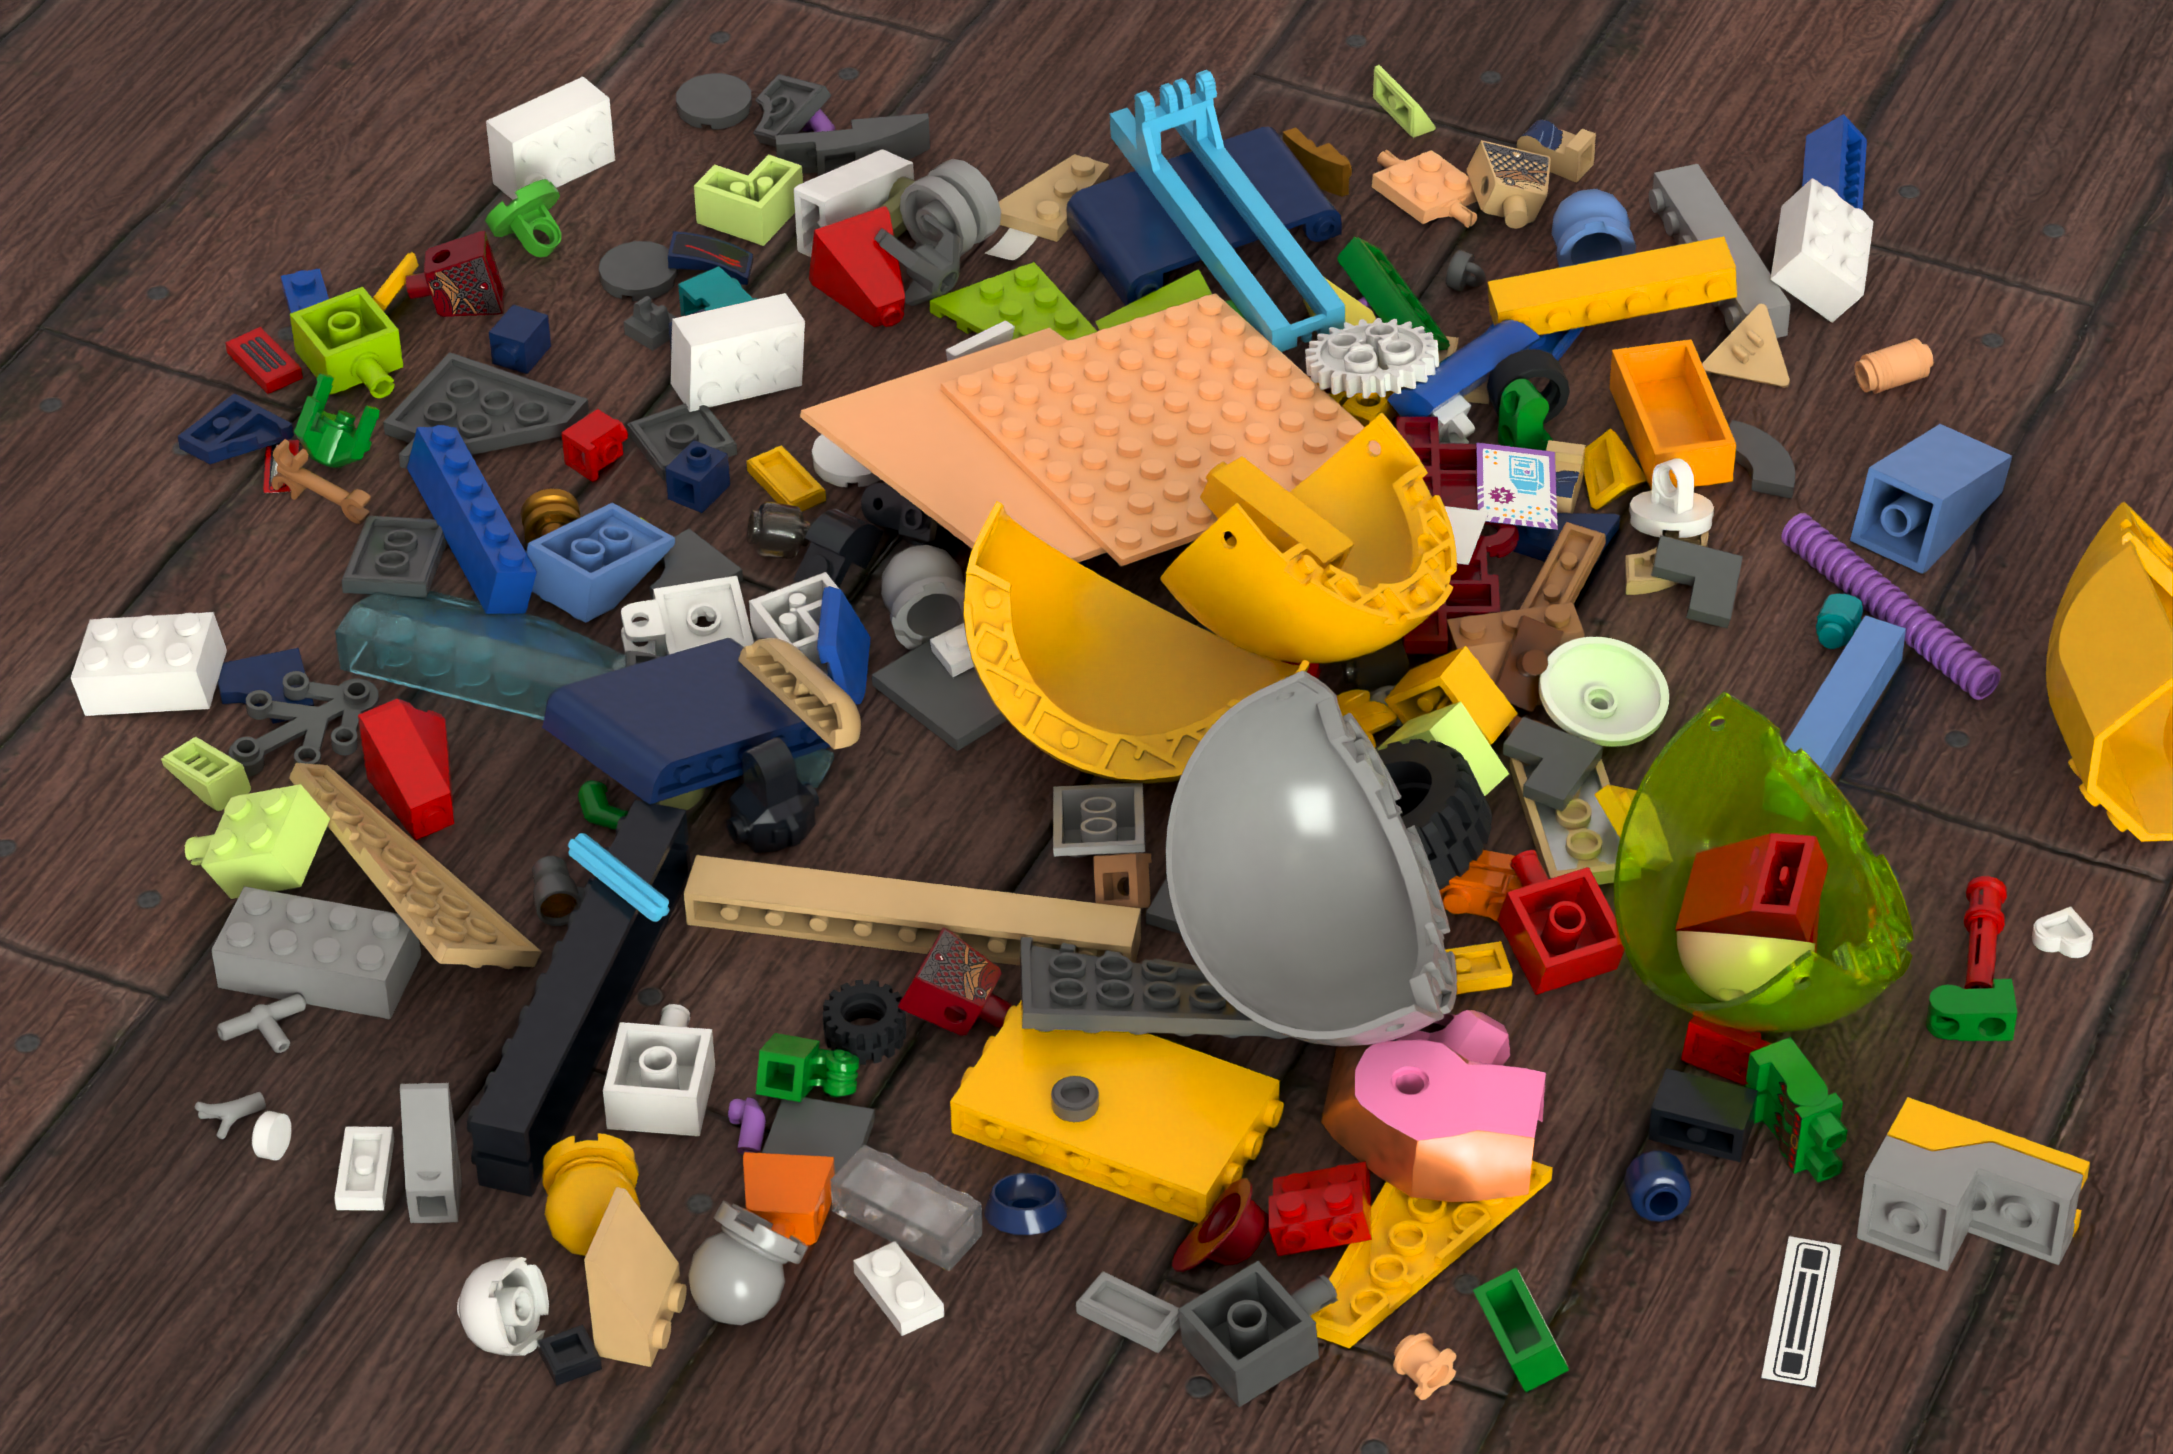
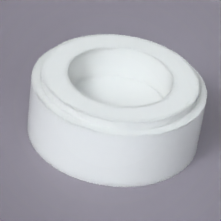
(271, 1135)

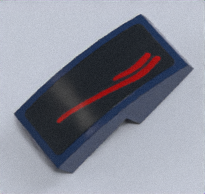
(706, 253)

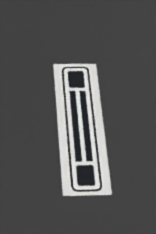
(1801, 1312)

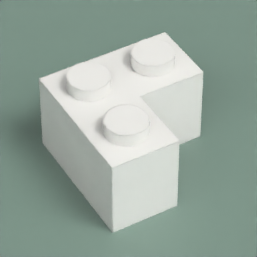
(792, 615)

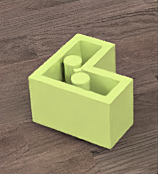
(748, 204)
(1458, 730)

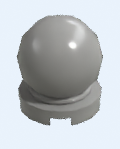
(923, 594)
(740, 1270)

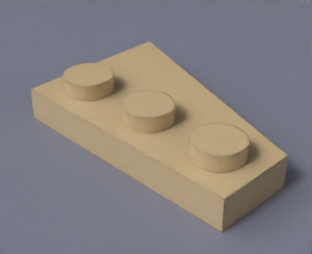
(1042, 203)

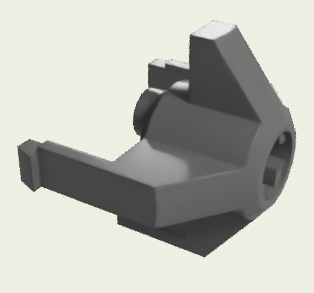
(930, 267)

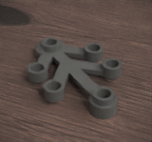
(347, 699)

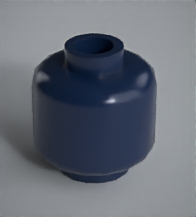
(1657, 1186)

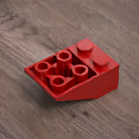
(1756, 888)

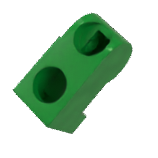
(1522, 417)
(1973, 1013)

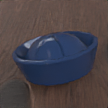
(1025, 1204)

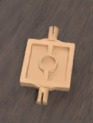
(1426, 187)

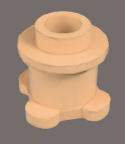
(1424, 1363)

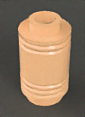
(1893, 366)

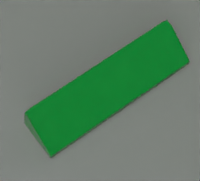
(1386, 288)

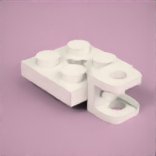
(675, 612)

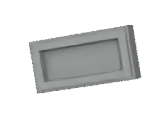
(1129, 1312)

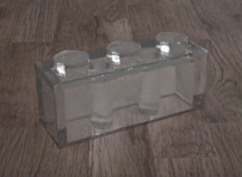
(906, 1207)

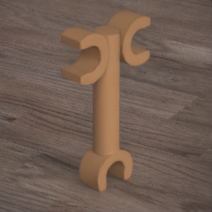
(298, 479)

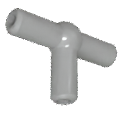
(264, 1018)

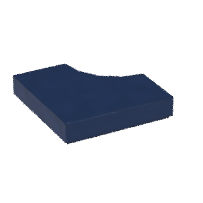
(260, 673)

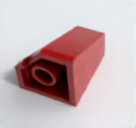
(409, 764)

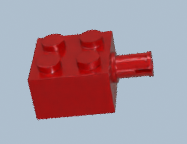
(1559, 925)

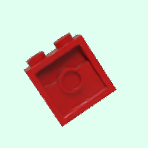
(1320, 1209)

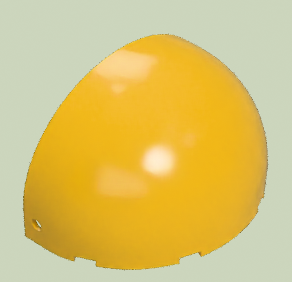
(1301, 611)
(1093, 665)

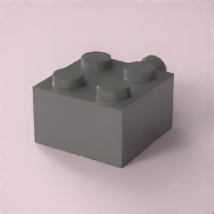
(1254, 1330)

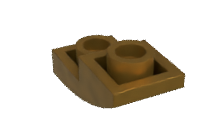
(1323, 163)

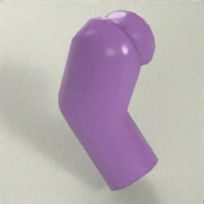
(752, 1122)

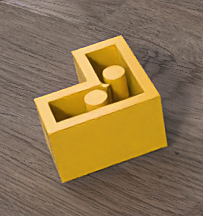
(1447, 682)

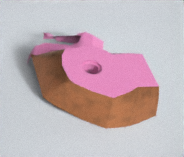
(1439, 1110)

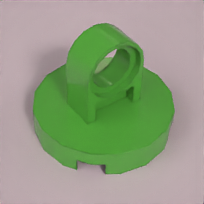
(527, 214)

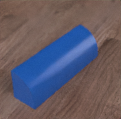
(1837, 159)
(1464, 369)

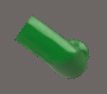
(596, 806)

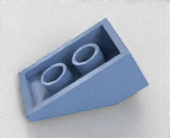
(596, 560)

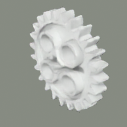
(1372, 358)

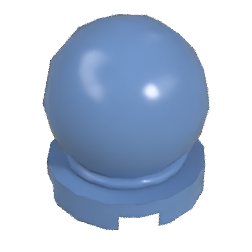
(1591, 228)

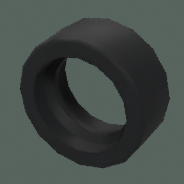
(1527, 365)

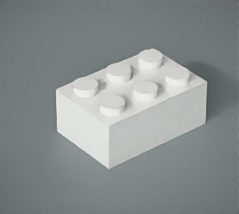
(551, 138)
(1822, 250)
(737, 352)
(149, 664)

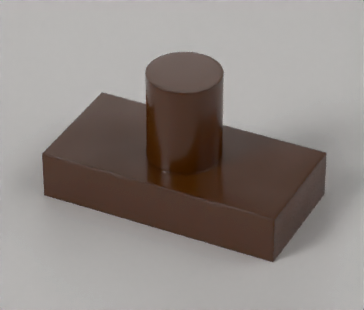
(1526, 661)

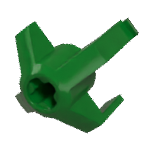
(331, 437)

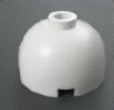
(504, 1306)

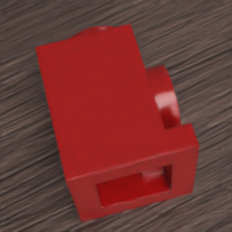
(593, 443)

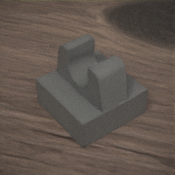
(649, 324)

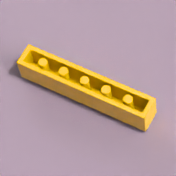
(1616, 287)

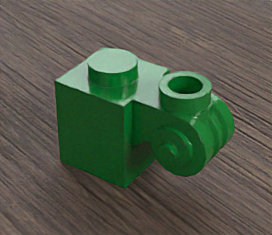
(795, 1065)

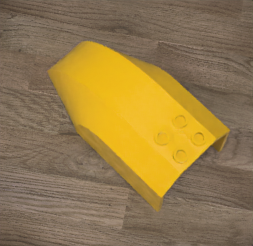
(2115, 675)

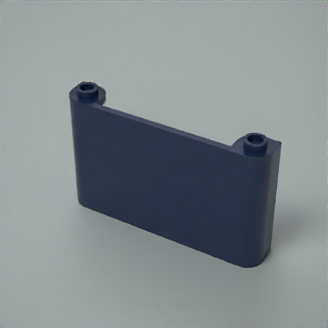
(1137, 239)
(675, 721)

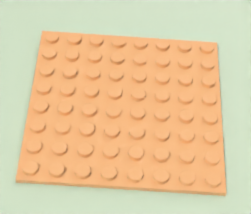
(1142, 414)
(941, 458)

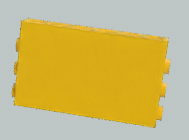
(1166, 1123)

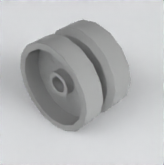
(955, 197)

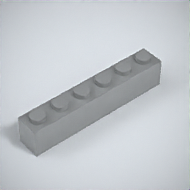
(1697, 213)

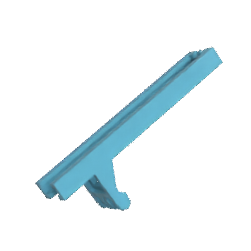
(1198, 126)

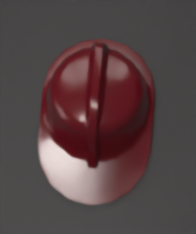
(1227, 1232)

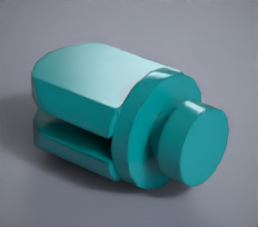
(1838, 620)

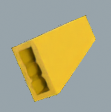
(1274, 511)

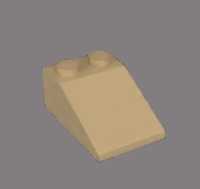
(631, 1284)

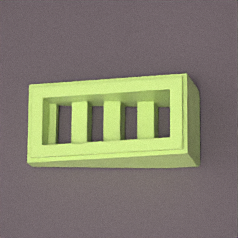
(212, 776)

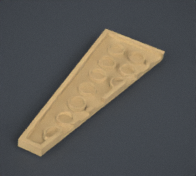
(426, 895)

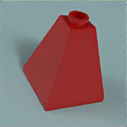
(857, 269)

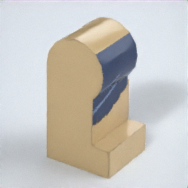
(1569, 153)
(1569, 473)

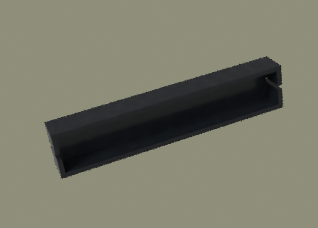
(576, 1006)

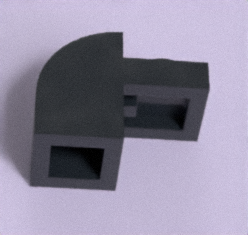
(835, 544)

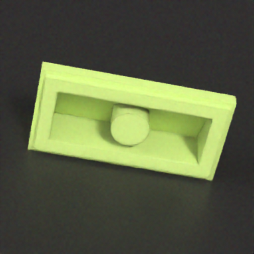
(1400, 104)

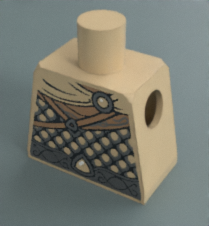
(1509, 182)

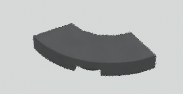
(1764, 460)

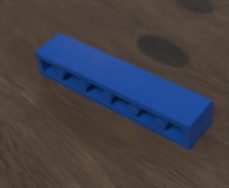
(471, 520)

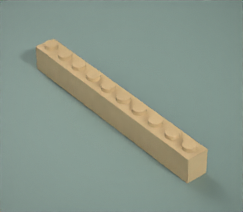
(897, 911)

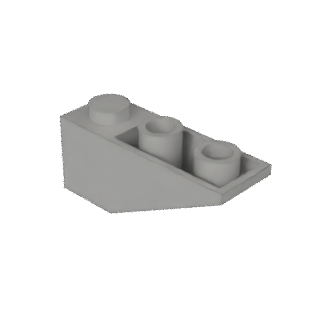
(430, 1153)

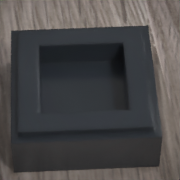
(569, 1355)

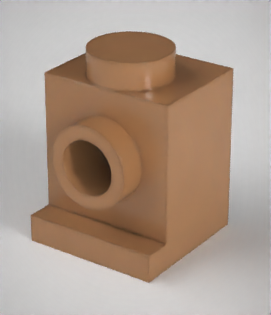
(1113, 870)

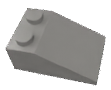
(1098, 819)

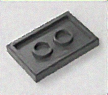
(395, 557)
(947, 705)

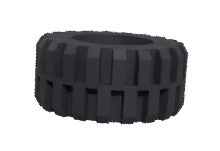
(1441, 802)

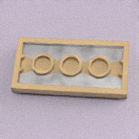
(1571, 837)

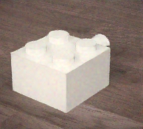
(660, 1076)

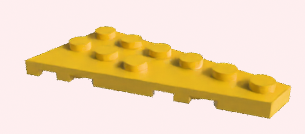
(1407, 1250)

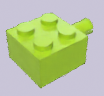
(349, 341)

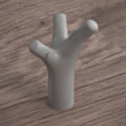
(231, 1111)

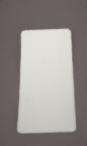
(1012, 244)

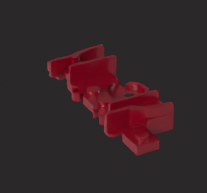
(1454, 478)

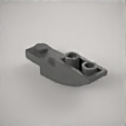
(828, 150)

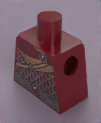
(460, 278)
(955, 987)

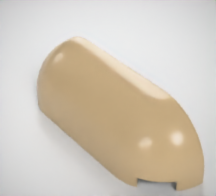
(804, 690)

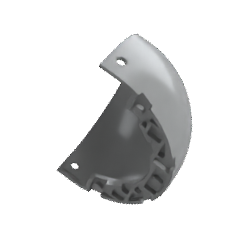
(1302, 875)

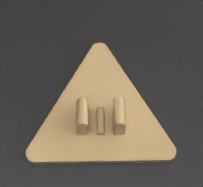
(1751, 352)

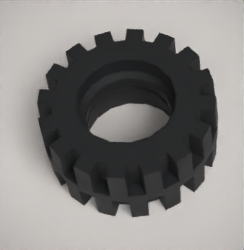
(859, 1003)

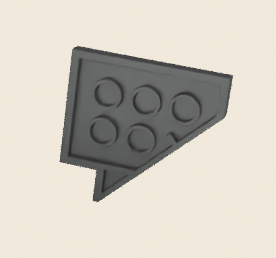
(485, 406)

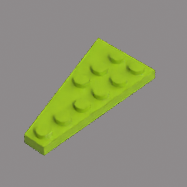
(1018, 296)

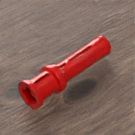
(1983, 922)

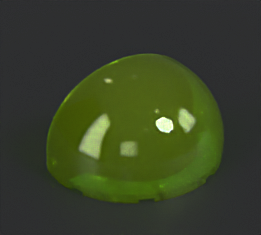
(1734, 786)

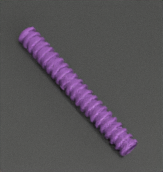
(1891, 605)

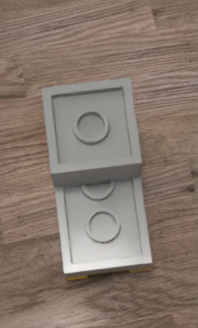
(1957, 1177)

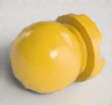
(581, 1184)

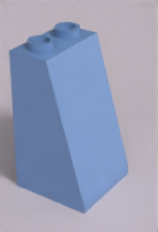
(1927, 496)

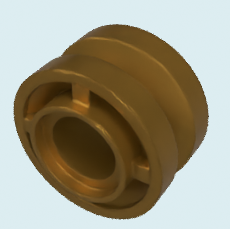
(547, 512)

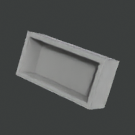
(318, 949)

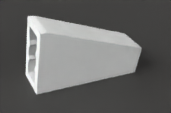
(846, 193)

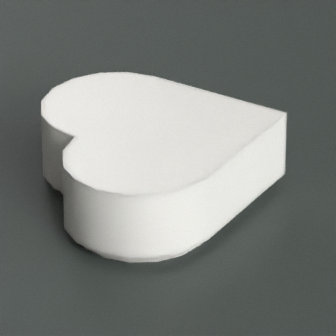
(2064, 933)

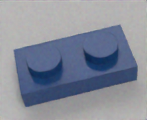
(303, 289)

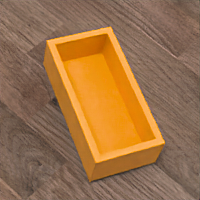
(1672, 411)

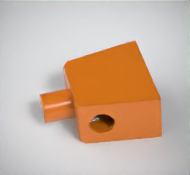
(789, 1192)

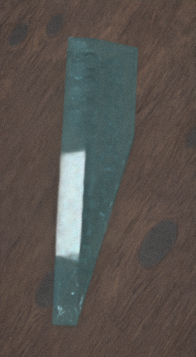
(481, 657)

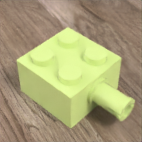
(262, 841)

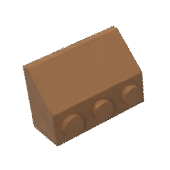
(1491, 633)

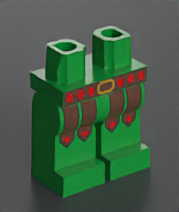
(1797, 1109)

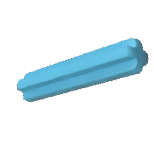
(618, 877)

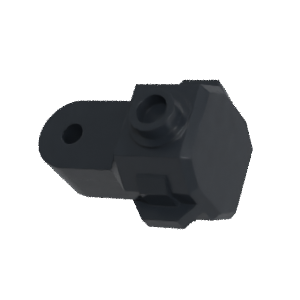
(891, 510)
(772, 804)

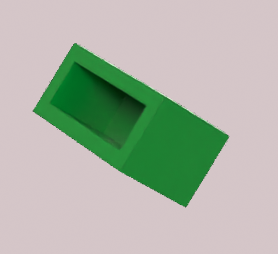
(1521, 1330)

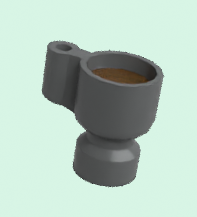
(554, 891)

